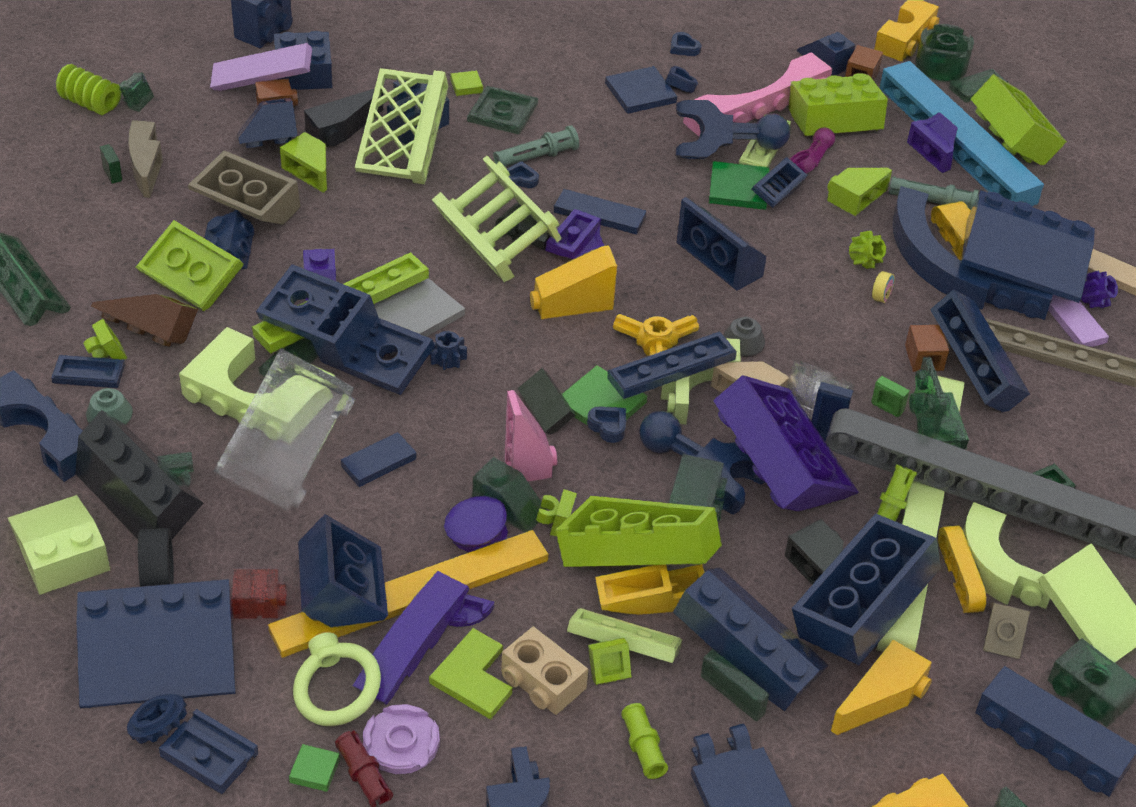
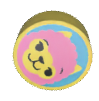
(883, 286)

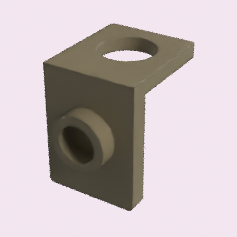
(1006, 630)

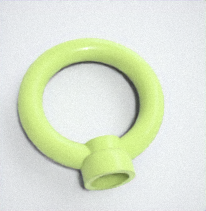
(326, 652)

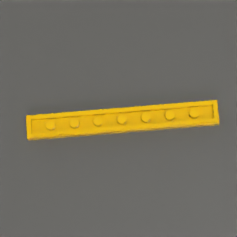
(471, 569)

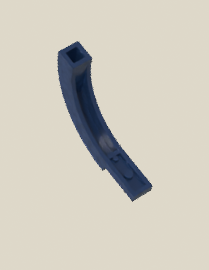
(947, 273)

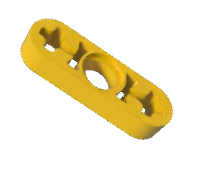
(961, 563)

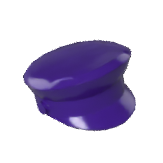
(476, 523)

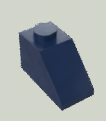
(833, 50)

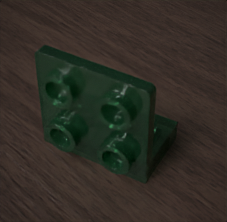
(935, 409)

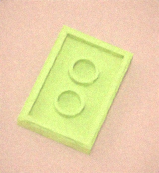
(1093, 602)

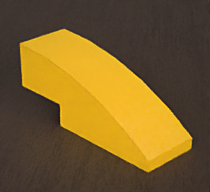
(645, 589)

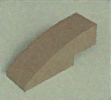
(145, 155)

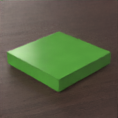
(596, 391)

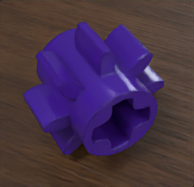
(1099, 289)

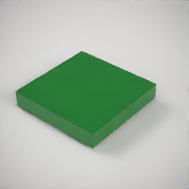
(733, 184)

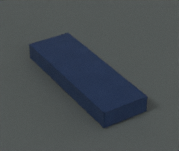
(611, 213)

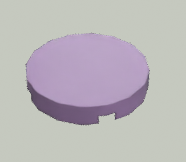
(401, 750)

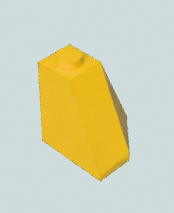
(577, 286)

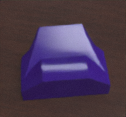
(934, 140)
(579, 235)

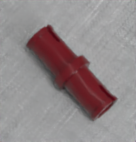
(363, 768)

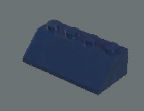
(749, 637)

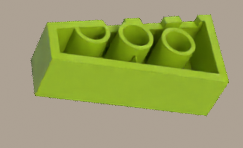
(637, 533)

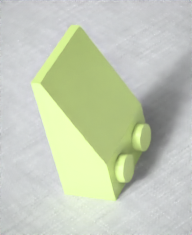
(60, 544)

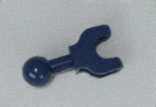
(719, 130)
(662, 433)

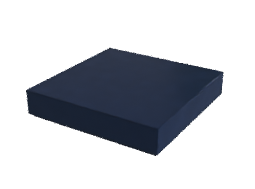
(640, 89)

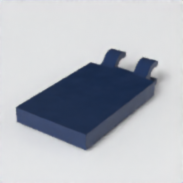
(737, 776)

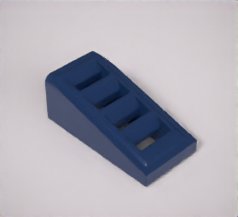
(787, 171)

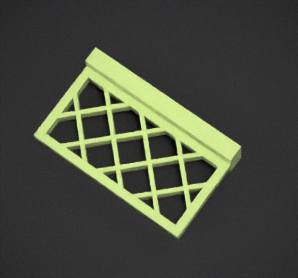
(426, 122)

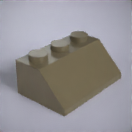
(248, 188)

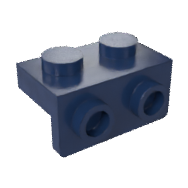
(232, 234)

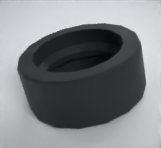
(155, 557)

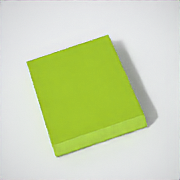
(189, 266)

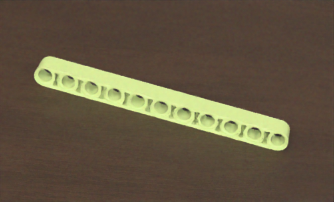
(923, 515)

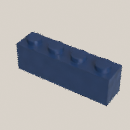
(979, 352)
(1056, 731)

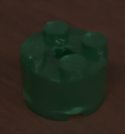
(944, 52)

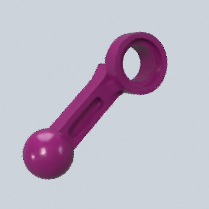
(809, 158)

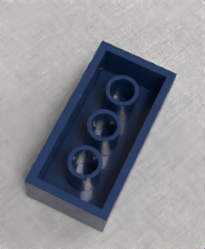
(867, 588)

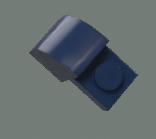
(526, 787)

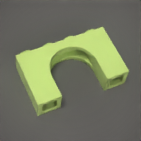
(214, 370)

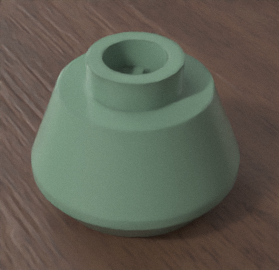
(111, 402)

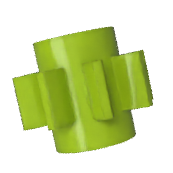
(867, 249)

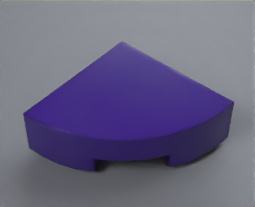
(471, 610)

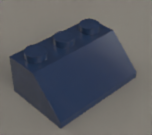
(718, 246)
(341, 575)

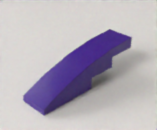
(415, 632)

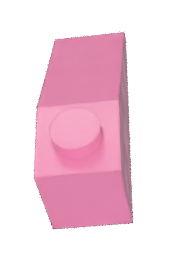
(526, 442)

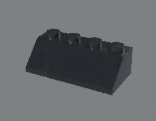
(132, 478)

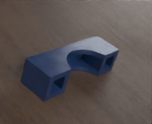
(26, 406)

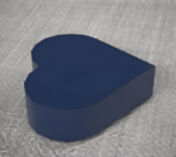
(684, 45)
(681, 79)
(523, 175)
(608, 422)

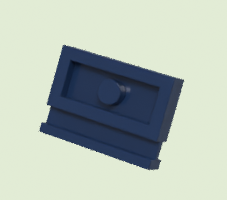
(208, 751)

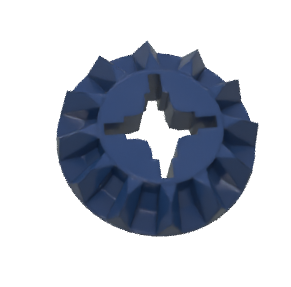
(156, 718)

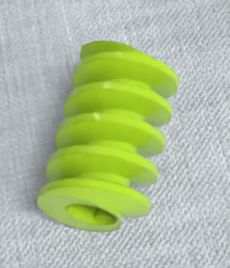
(87, 89)

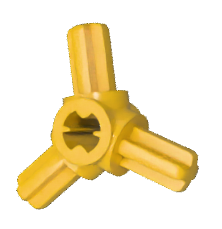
(656, 332)

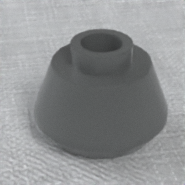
(750, 335)

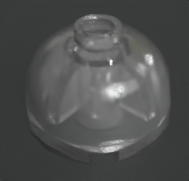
(805, 380)

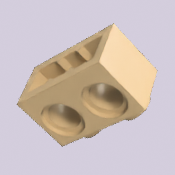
(537, 664)

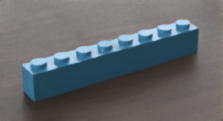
(973, 146)

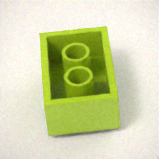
(837, 104)
(1017, 121)

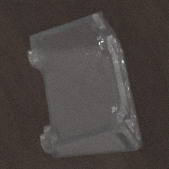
(284, 430)

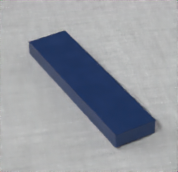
(671, 365)

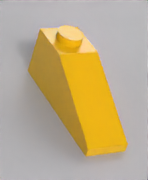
(885, 688)

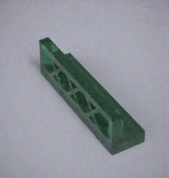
(26, 284)

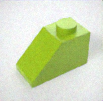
(306, 160)
(858, 188)

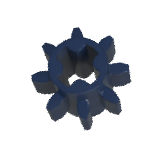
(448, 350)

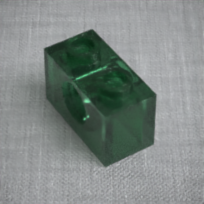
(1093, 682)

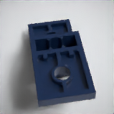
(345, 329)

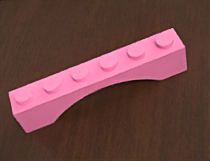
(766, 100)

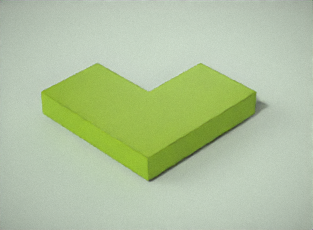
(465, 674)

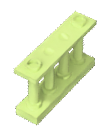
(484, 243)

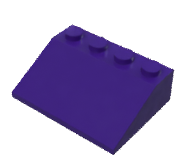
(783, 445)

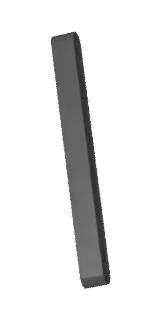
(985, 481)

